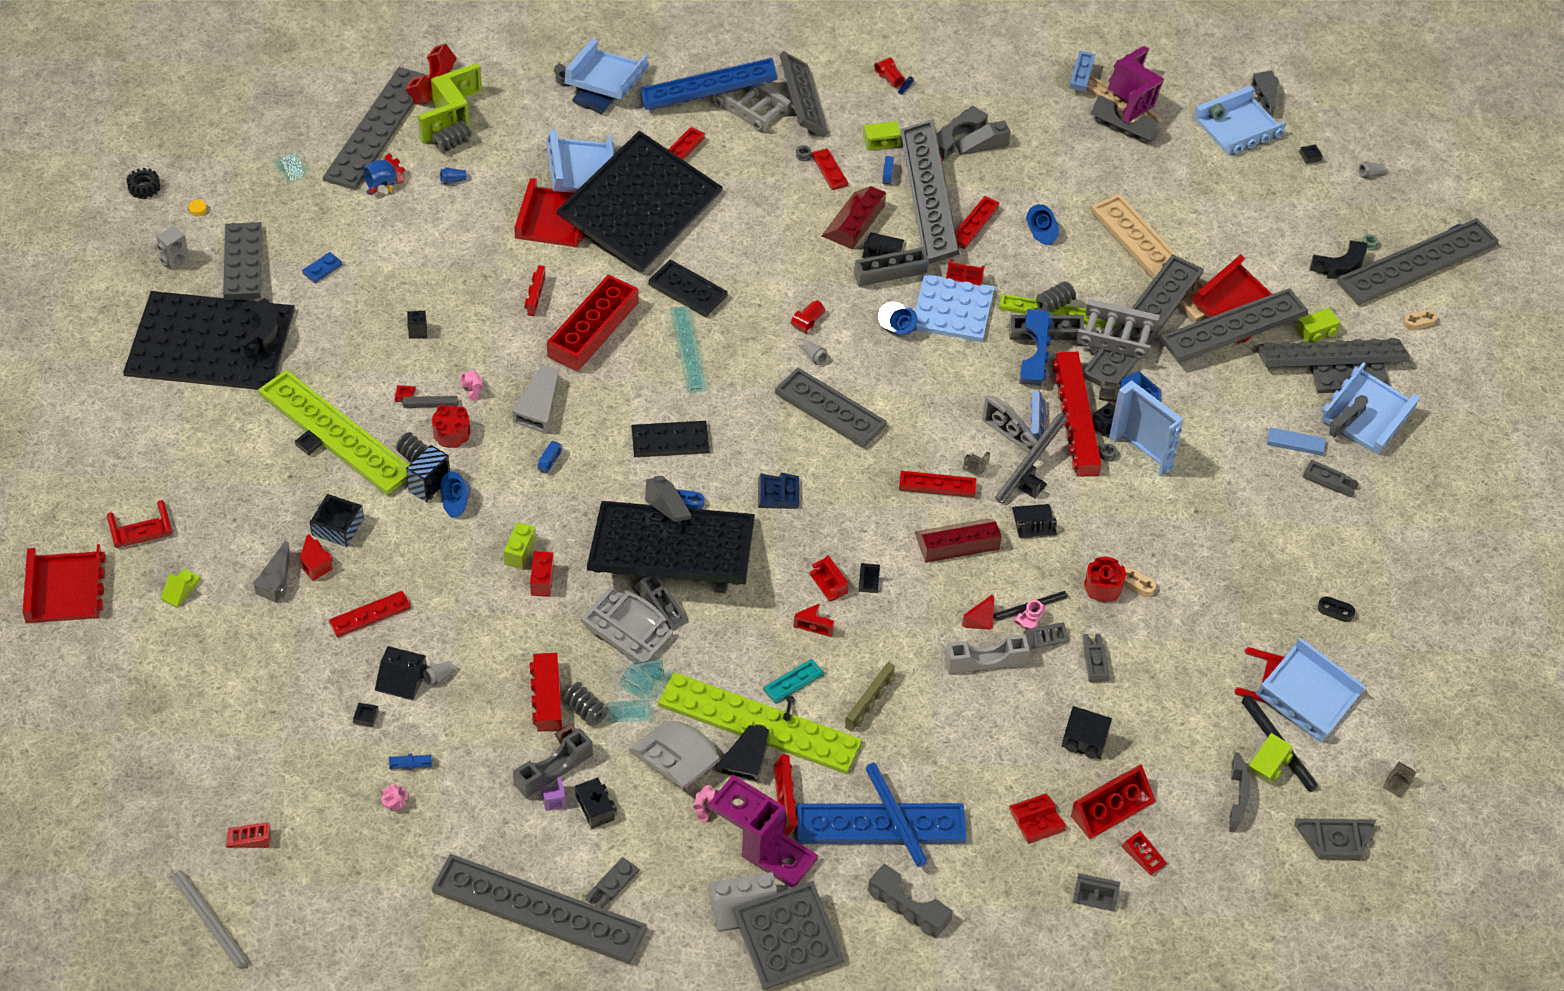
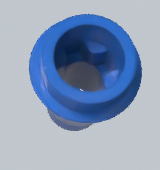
(452, 175)

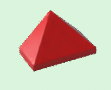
(981, 615)

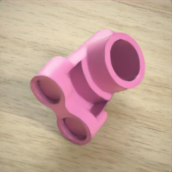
(473, 383)
(1031, 615)
(702, 800)

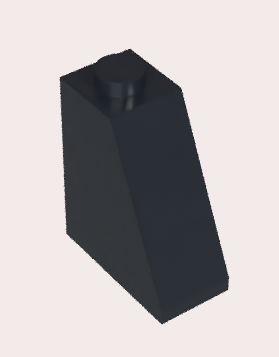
(746, 754)

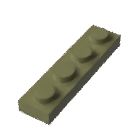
(867, 700)

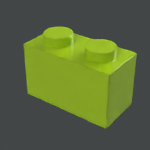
(882, 135)
(1318, 325)
(519, 545)
(1271, 758)

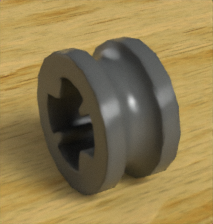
(803, 157)
(1111, 449)

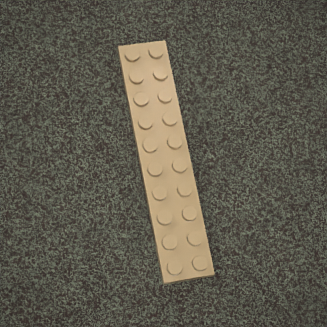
(1142, 243)

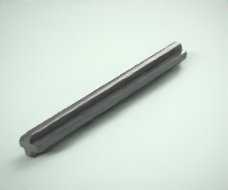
(1031, 458)

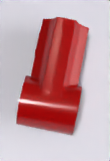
(888, 70)
(806, 319)

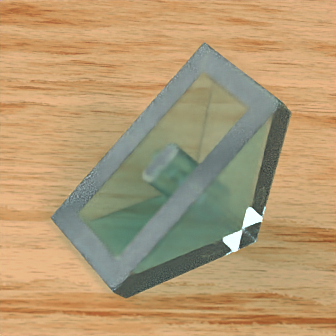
(290, 167)

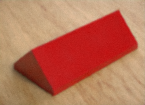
(1113, 802)

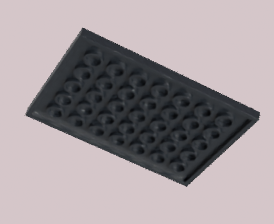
(639, 201)
(199, 342)
(648, 543)

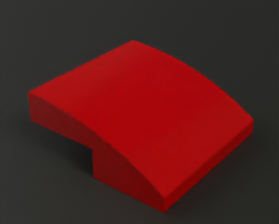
(1037, 818)

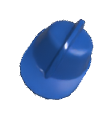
(1043, 217)
(897, 318)
(454, 487)

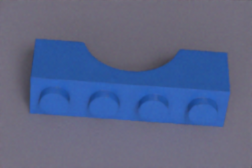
(1036, 326)

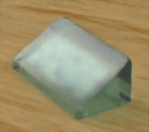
(628, 711)

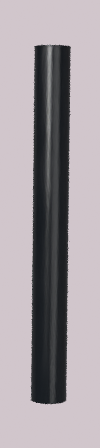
(1021, 608)

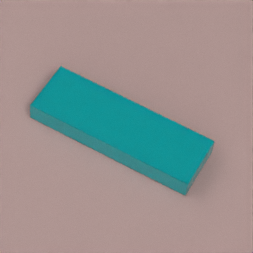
(793, 681)

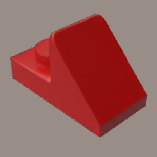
(810, 621)

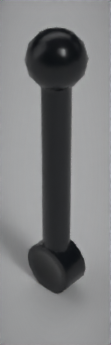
(787, 717)

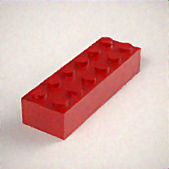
(592, 322)

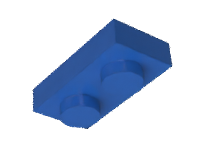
(322, 267)

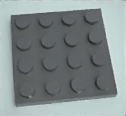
(788, 935)

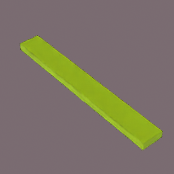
(1021, 304)

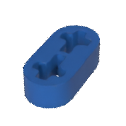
(888, 168)
(549, 456)
(689, 497)

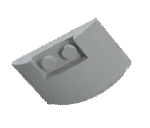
(628, 624)
(677, 752)

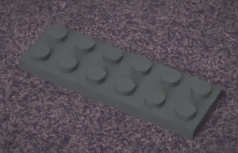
(803, 94)
(242, 261)
(830, 407)

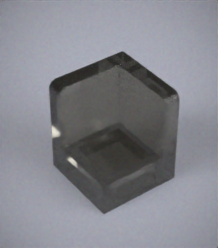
(1109, 392)
(976, 464)
(1399, 779)

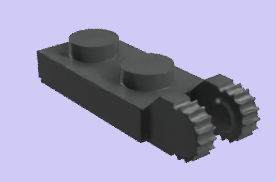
(1348, 416)
(1330, 478)
(1095, 659)
(613, 882)

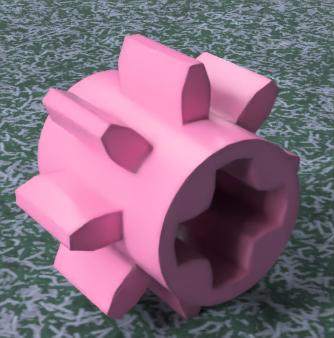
(394, 797)

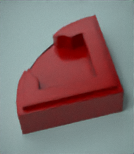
(404, 391)

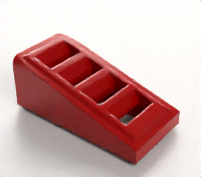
(256, 842)
(1134, 852)

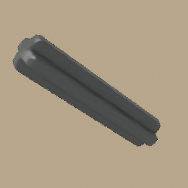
(429, 401)

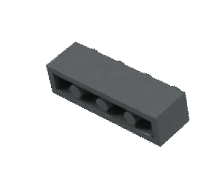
(891, 266)

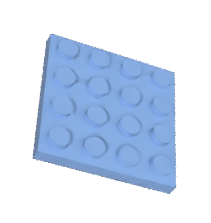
(953, 308)

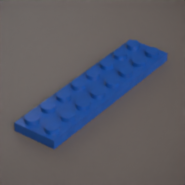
(709, 83)
(873, 825)

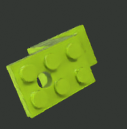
(449, 100)

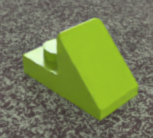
(179, 587)

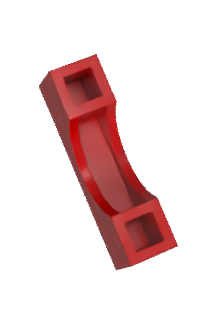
(440, 61)

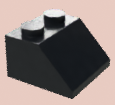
(400, 673)
(1086, 732)

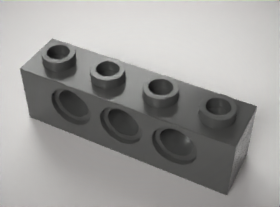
(1063, 327)

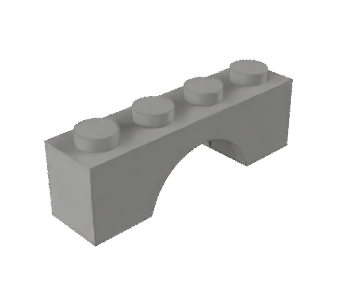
(1008, 653)

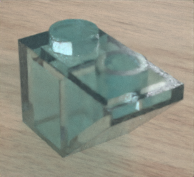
(640, 677)

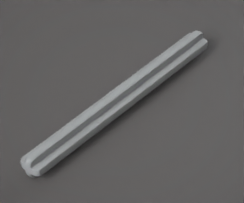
(210, 919)

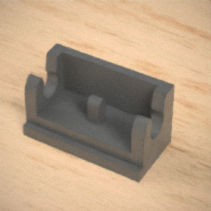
(1096, 892)

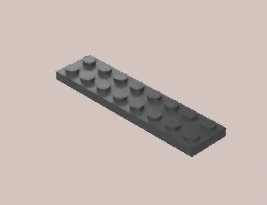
(1234, 325)
(1332, 353)

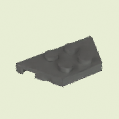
(1336, 836)

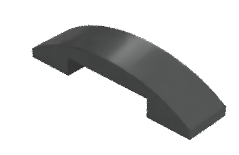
(1239, 772)

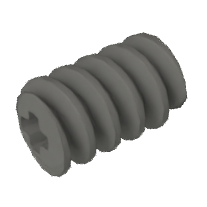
(451, 136)
(1055, 297)
(410, 446)
(585, 704)

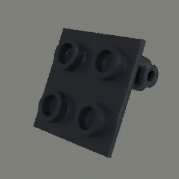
(881, 245)
(1034, 520)

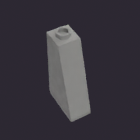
(538, 400)

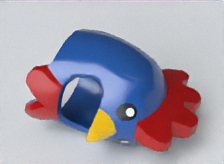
(383, 172)

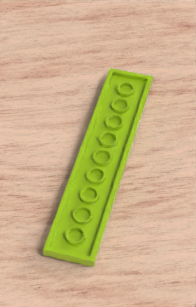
(336, 431)
(736, 713)

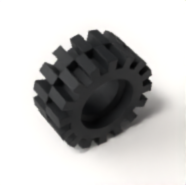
(143, 190)

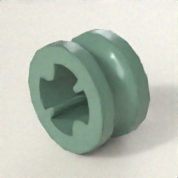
(1217, 111)
(1373, 239)

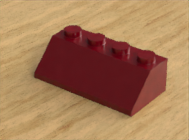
(856, 217)
(959, 540)

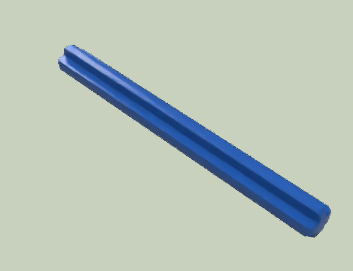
(896, 815)

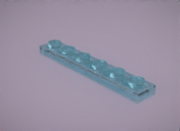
(687, 349)

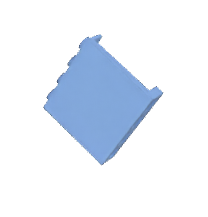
(604, 71)
(1243, 124)
(575, 160)
(1384, 411)
(1147, 425)
(1310, 690)

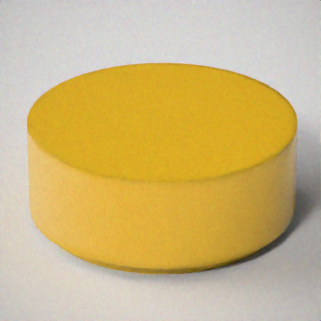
(197, 207)

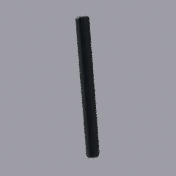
(1268, 728)

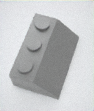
(736, 892)

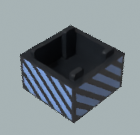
(426, 473)
(336, 520)

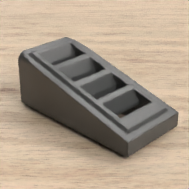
(1034, 637)

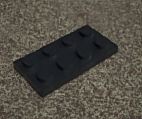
(688, 288)
(670, 438)

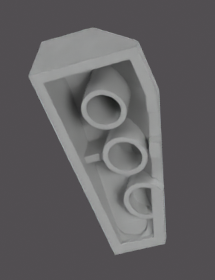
(1007, 422)

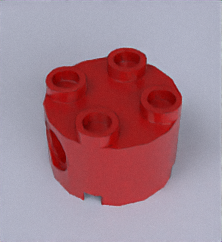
(451, 426)
(1104, 579)

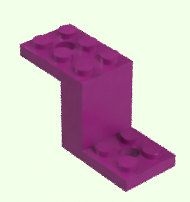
(1135, 84)
(763, 831)

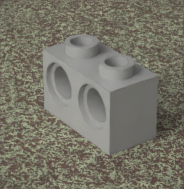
(172, 247)

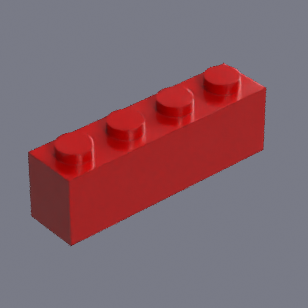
(547, 692)

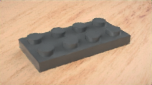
(1331, 377)

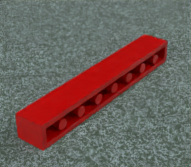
(1078, 414)

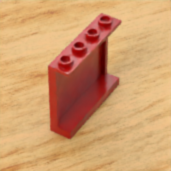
(539, 221)
(1229, 290)
(63, 586)

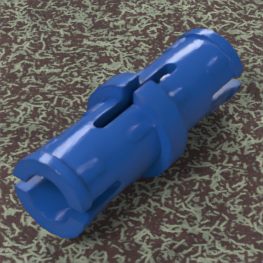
(410, 761)

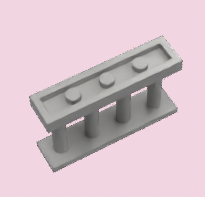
(767, 97)
(1120, 315)

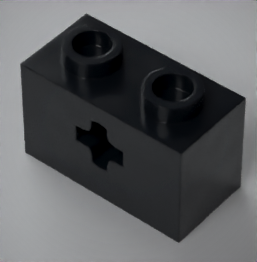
(595, 802)

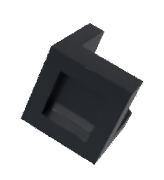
(1031, 484)
(869, 578)

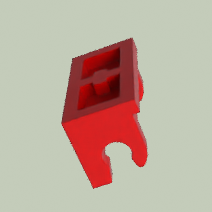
(965, 273)
(829, 579)

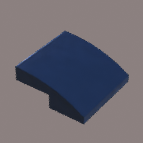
(594, 100)
(778, 492)

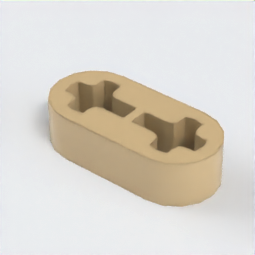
(1420, 320)
(1138, 582)

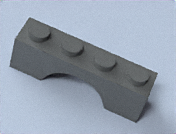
(1107, 110)
(967, 122)
(535, 776)
(929, 916)

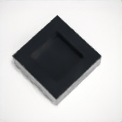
(1310, 154)
(308, 442)
(365, 714)

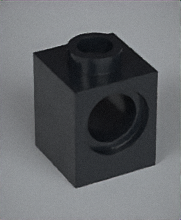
(417, 324)

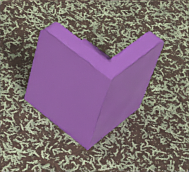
(554, 796)

